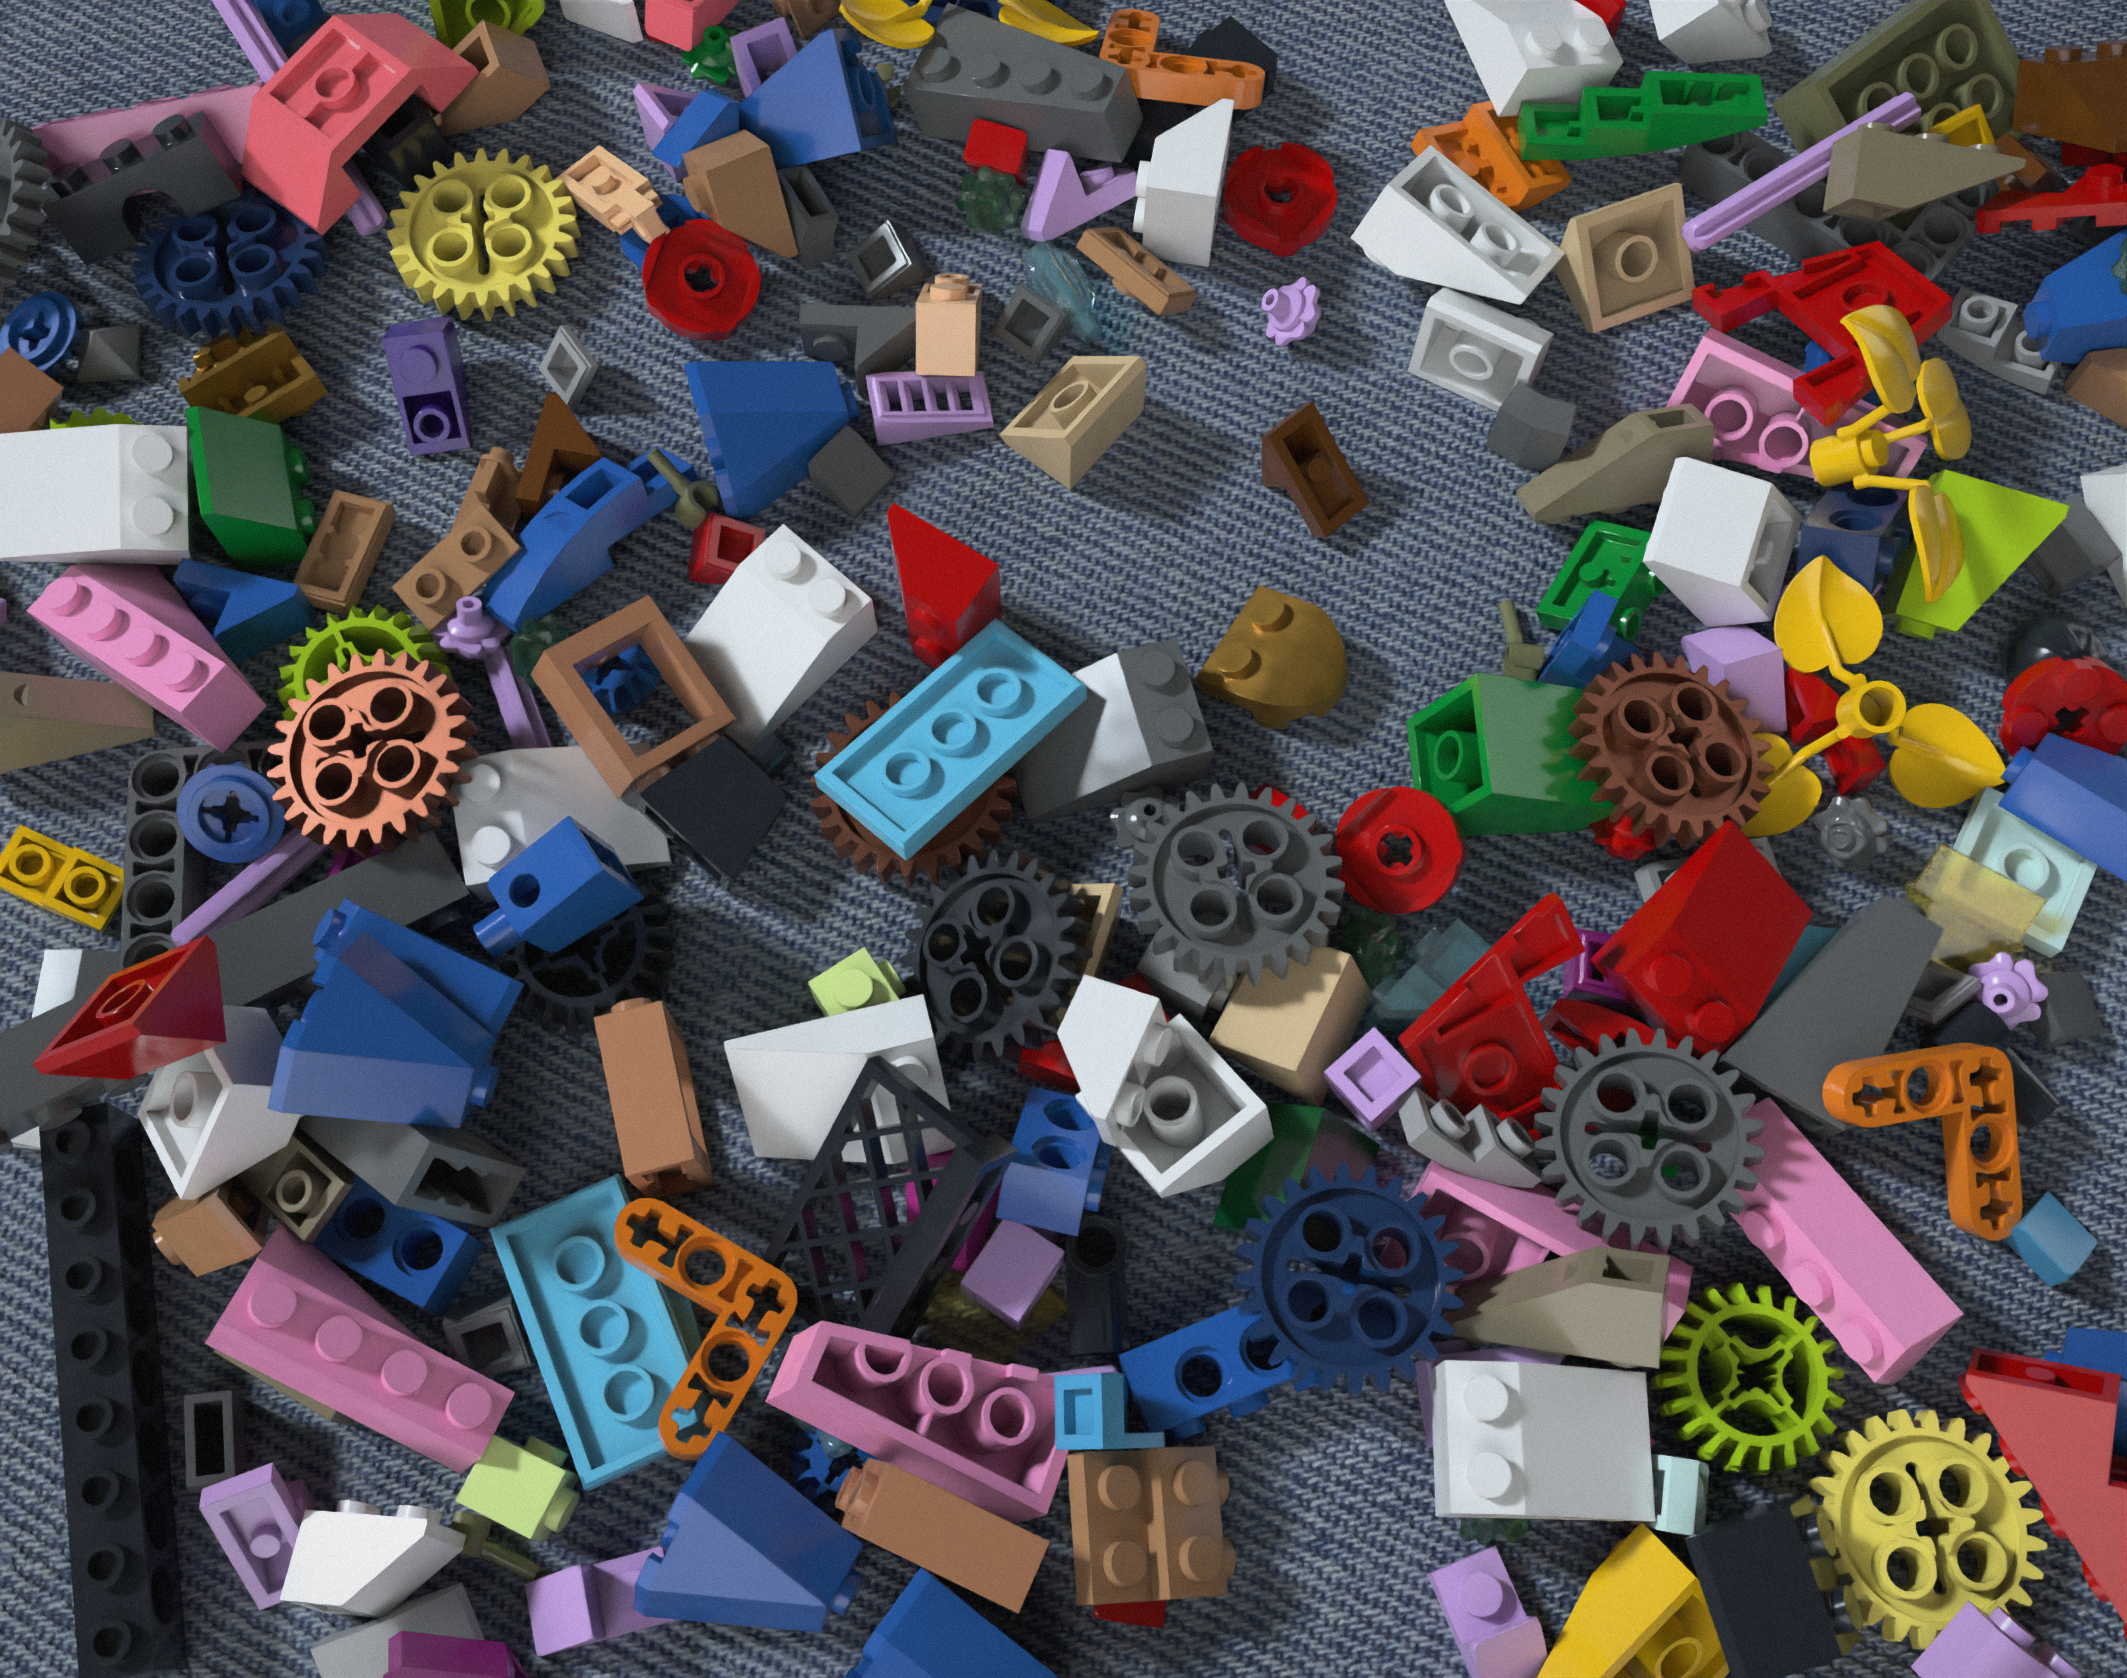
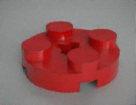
(1273, 224)
(695, 314)
(2073, 684)
(1436, 851)

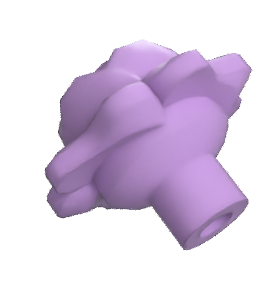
(1291, 311)
(470, 631)
(2009, 988)

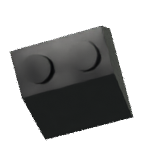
(1775, 1588)

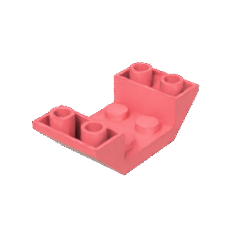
(334, 100)

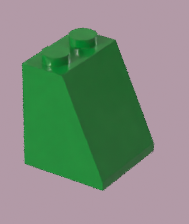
(1503, 757)

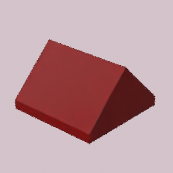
(144, 1018)

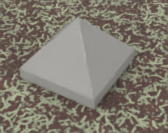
(110, 353)
(568, 367)
(1941, 993)

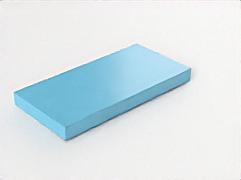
(950, 738)
(598, 1331)

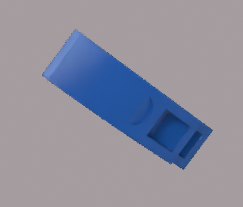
(571, 534)

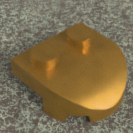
(253, 377)
(1278, 660)

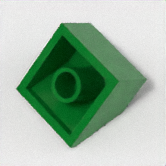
(251, 488)

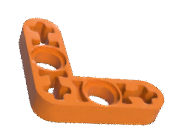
(1133, 44)
(1950, 1097)
(724, 1298)

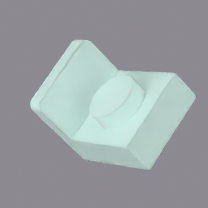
(1679, 1494)

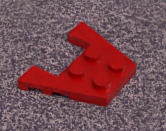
(2098, 194)
(1818, 300)
(1484, 1034)

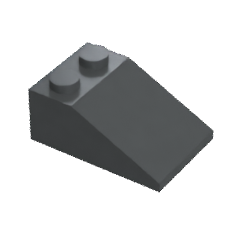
(1126, 736)

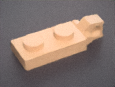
(614, 194)

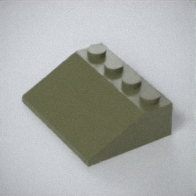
(1935, 49)

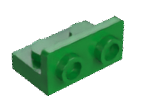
(1611, 562)

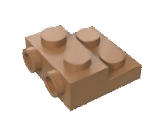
(1148, 1525)

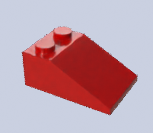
(1707, 944)

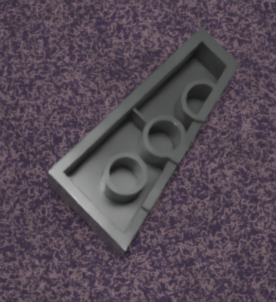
(1021, 82)

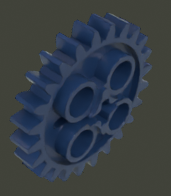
(190, 266)
(1336, 1342)

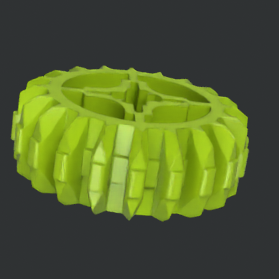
(353, 636)
(1769, 1400)

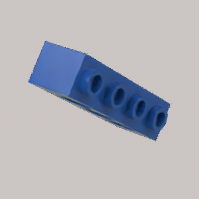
(1221, 1340)

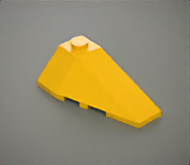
(1639, 1619)

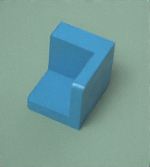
(1094, 1414)

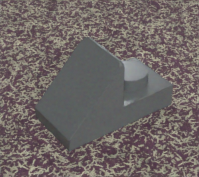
(873, 335)

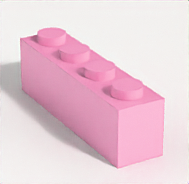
(86, 136)
(1759, 420)
(150, 643)
(1514, 1229)
(1839, 1254)
(338, 1345)
(931, 1412)

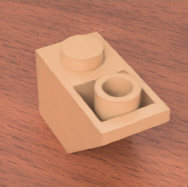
(948, 326)

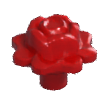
(1619, 840)

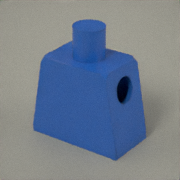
(557, 891)

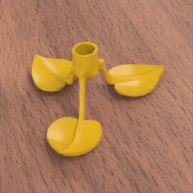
(902, 26)
(1859, 452)
(1939, 750)

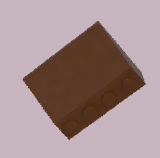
(2075, 96)

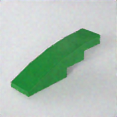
(1659, 115)

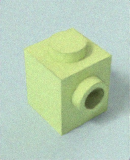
(856, 984)
(522, 1487)

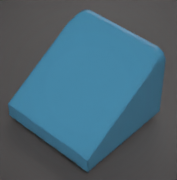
(2051, 1240)

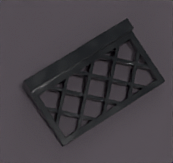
(932, 1240)

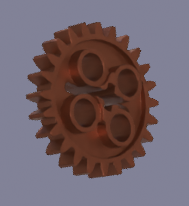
(1669, 750)
(373, 753)
(945, 848)

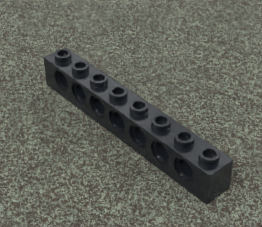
(111, 1399)

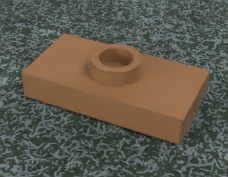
(1137, 270)
(344, 551)

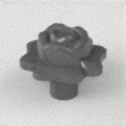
(1136, 812)
(1851, 832)

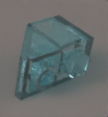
(1438, 965)

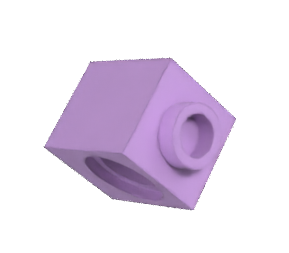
(1371, 1079)
(1013, 1271)

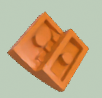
(1491, 155)

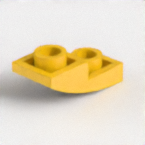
(61, 878)

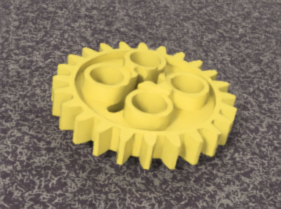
(443, 229)
(1984, 1518)

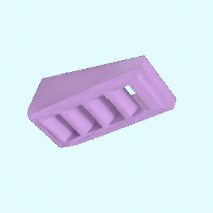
(913, 425)

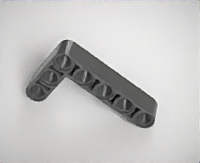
(1803, 229)
(152, 824)

